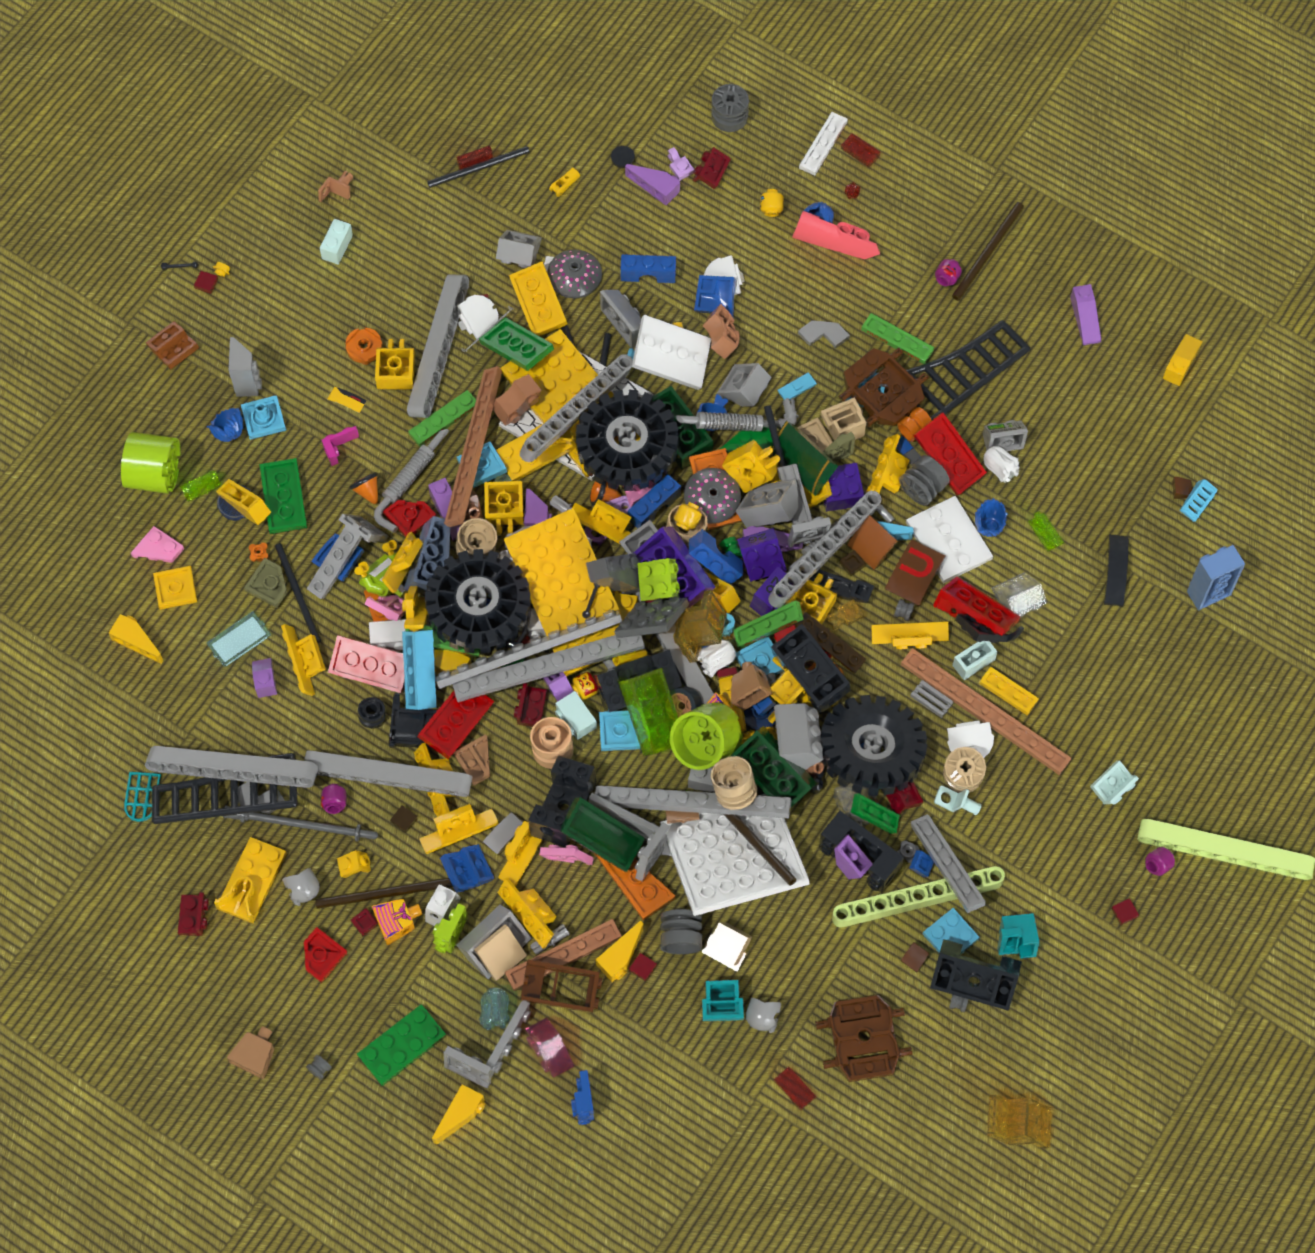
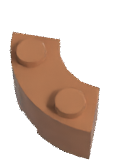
(722, 331)
(517, 400)

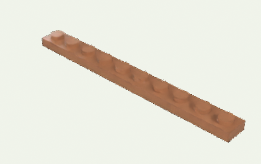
(473, 447)
(986, 711)

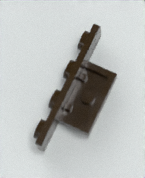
(832, 644)

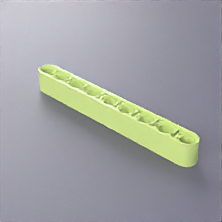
(1226, 849)
(910, 902)

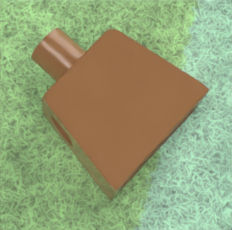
(749, 686)
(253, 1053)

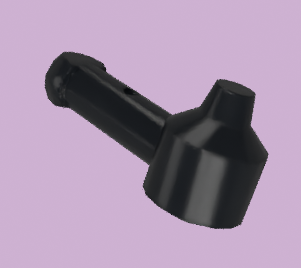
(818, 778)

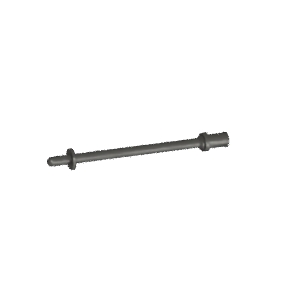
(357, 832)

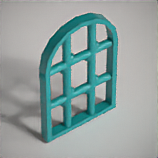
(136, 789)

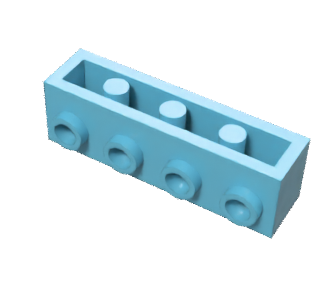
(419, 669)

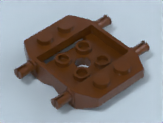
(903, 390)
(863, 1015)

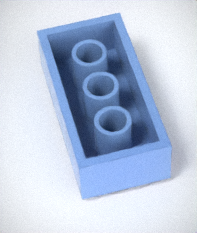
(1215, 577)

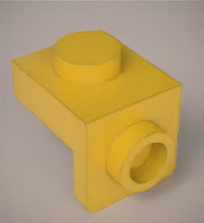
(353, 863)

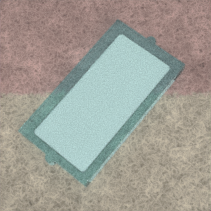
(238, 639)

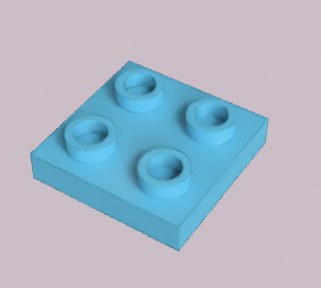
(263, 417)

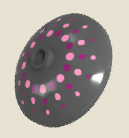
(578, 281)
(717, 507)

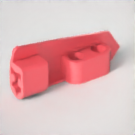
(840, 238)

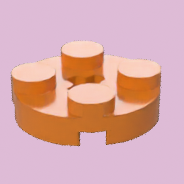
(363, 336)

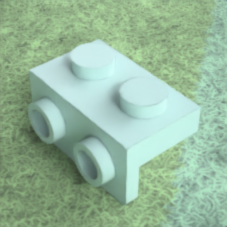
(1114, 783)

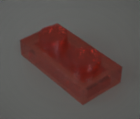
(860, 150)

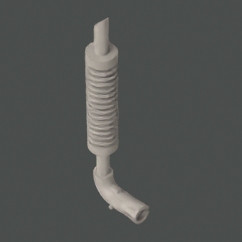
(737, 421)

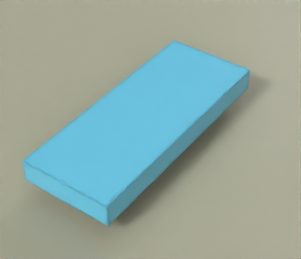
(797, 387)

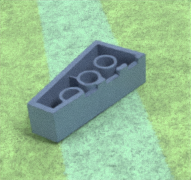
(433, 552)

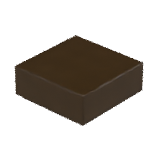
(852, 563)
(403, 819)

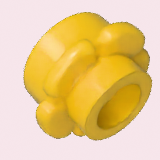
(221, 269)

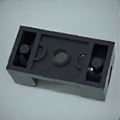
(608, 680)
(823, 684)
(570, 781)
(886, 860)
(995, 984)

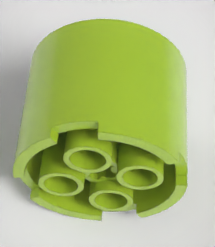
(150, 462)
(705, 735)

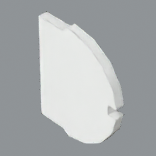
(726, 268)
(477, 315)
(971, 735)

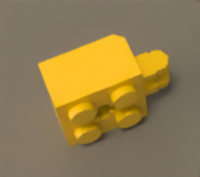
(395, 366)
(751, 465)
(504, 514)
(820, 596)

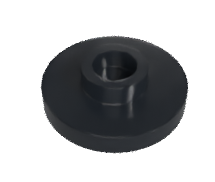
(622, 156)

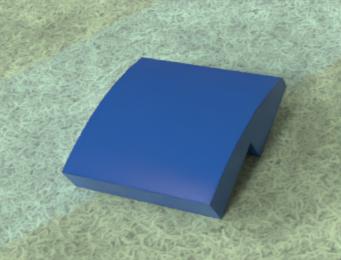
(467, 868)

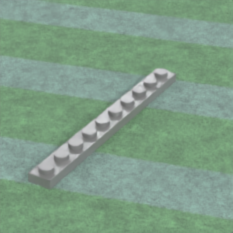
(521, 651)
(546, 666)
(691, 802)

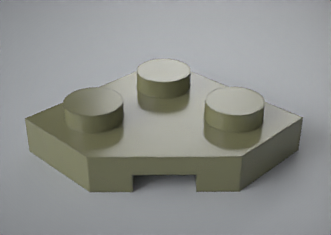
(841, 447)
(267, 583)

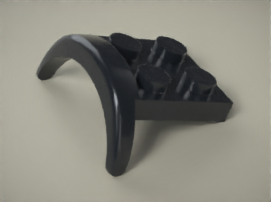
(980, 632)
(407, 725)

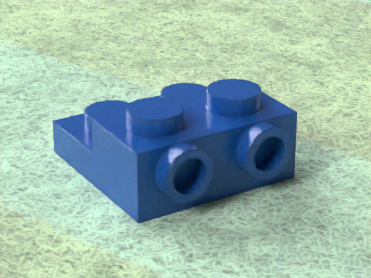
(582, 1104)

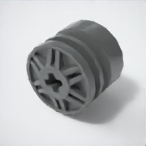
(730, 107)
(924, 480)
(681, 932)

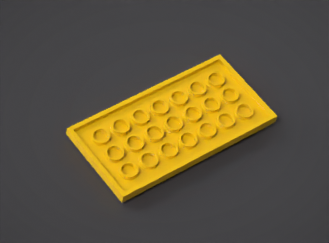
(560, 378)
(559, 584)

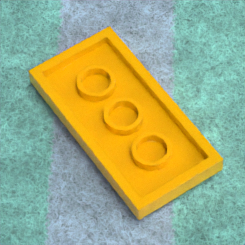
(538, 299)

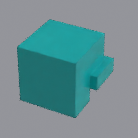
(1018, 935)
(722, 1001)

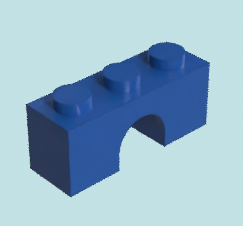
(658, 266)
(662, 494)
(704, 549)

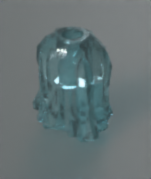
(494, 1008)

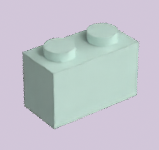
(336, 241)
(974, 659)
(576, 715)

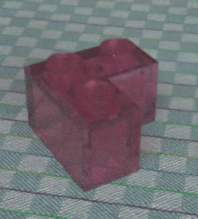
(550, 1046)

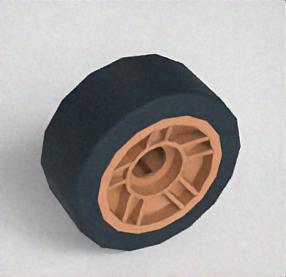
(688, 697)

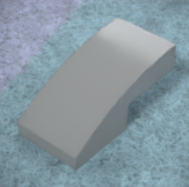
(503, 833)

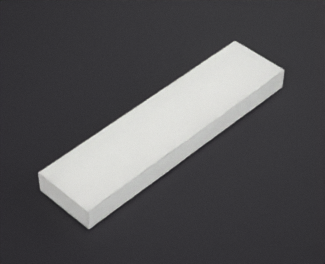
(823, 143)

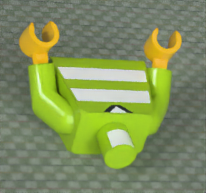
(372, 575)

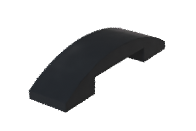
(1116, 570)
(845, 588)

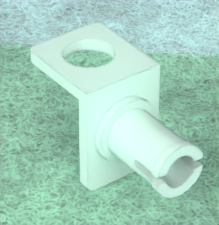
(957, 801)

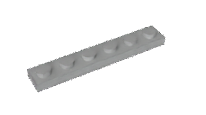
(947, 863)

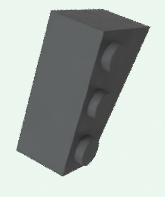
(616, 572)

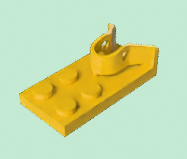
(519, 468)
(251, 880)

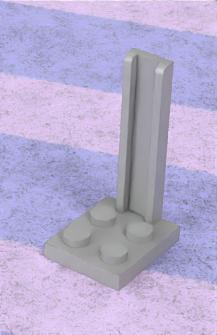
(803, 527)
(355, 530)
(651, 832)
(472, 1067)

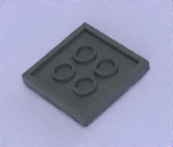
(651, 617)

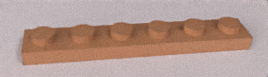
(569, 951)

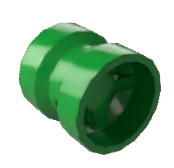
(731, 544)

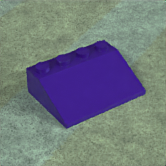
(690, 575)

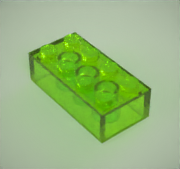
(650, 710)

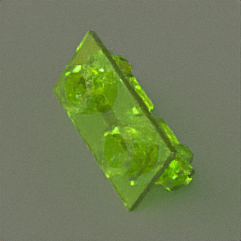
(201, 485)
(1045, 531)

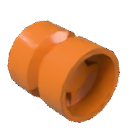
(910, 425)

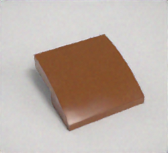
(172, 345)
(872, 542)

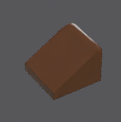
(1181, 487)
(915, 957)

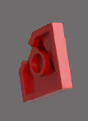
(409, 515)
(322, 954)

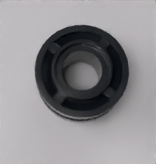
(371, 705)

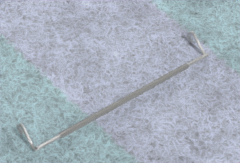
(492, 326)

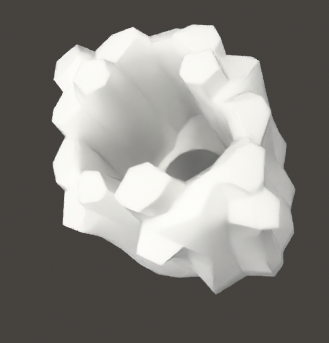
(1001, 463)
(716, 657)

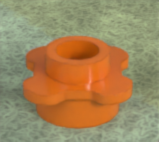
(258, 556)

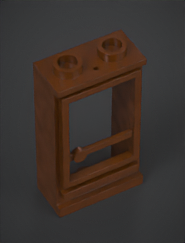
(534, 979)

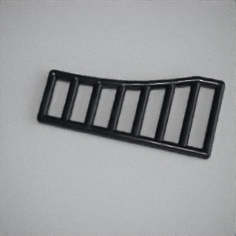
(984, 379)
(235, 809)

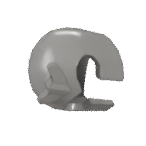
(303, 886)
(761, 1015)

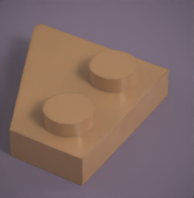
(475, 759)

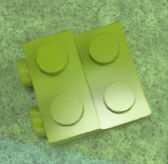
(658, 579)
(447, 931)

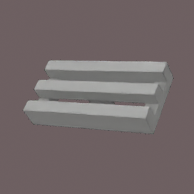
(936, 693)

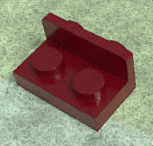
(712, 167)
(530, 705)
(905, 798)
(192, 914)

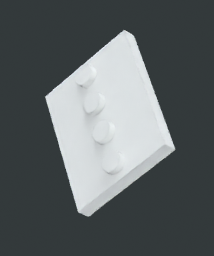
(671, 352)
(951, 533)

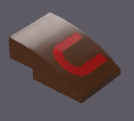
(915, 572)

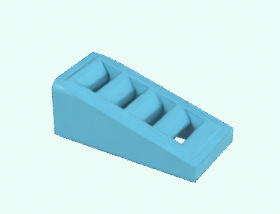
(1204, 489)
(898, 531)

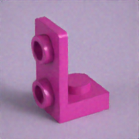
(331, 441)

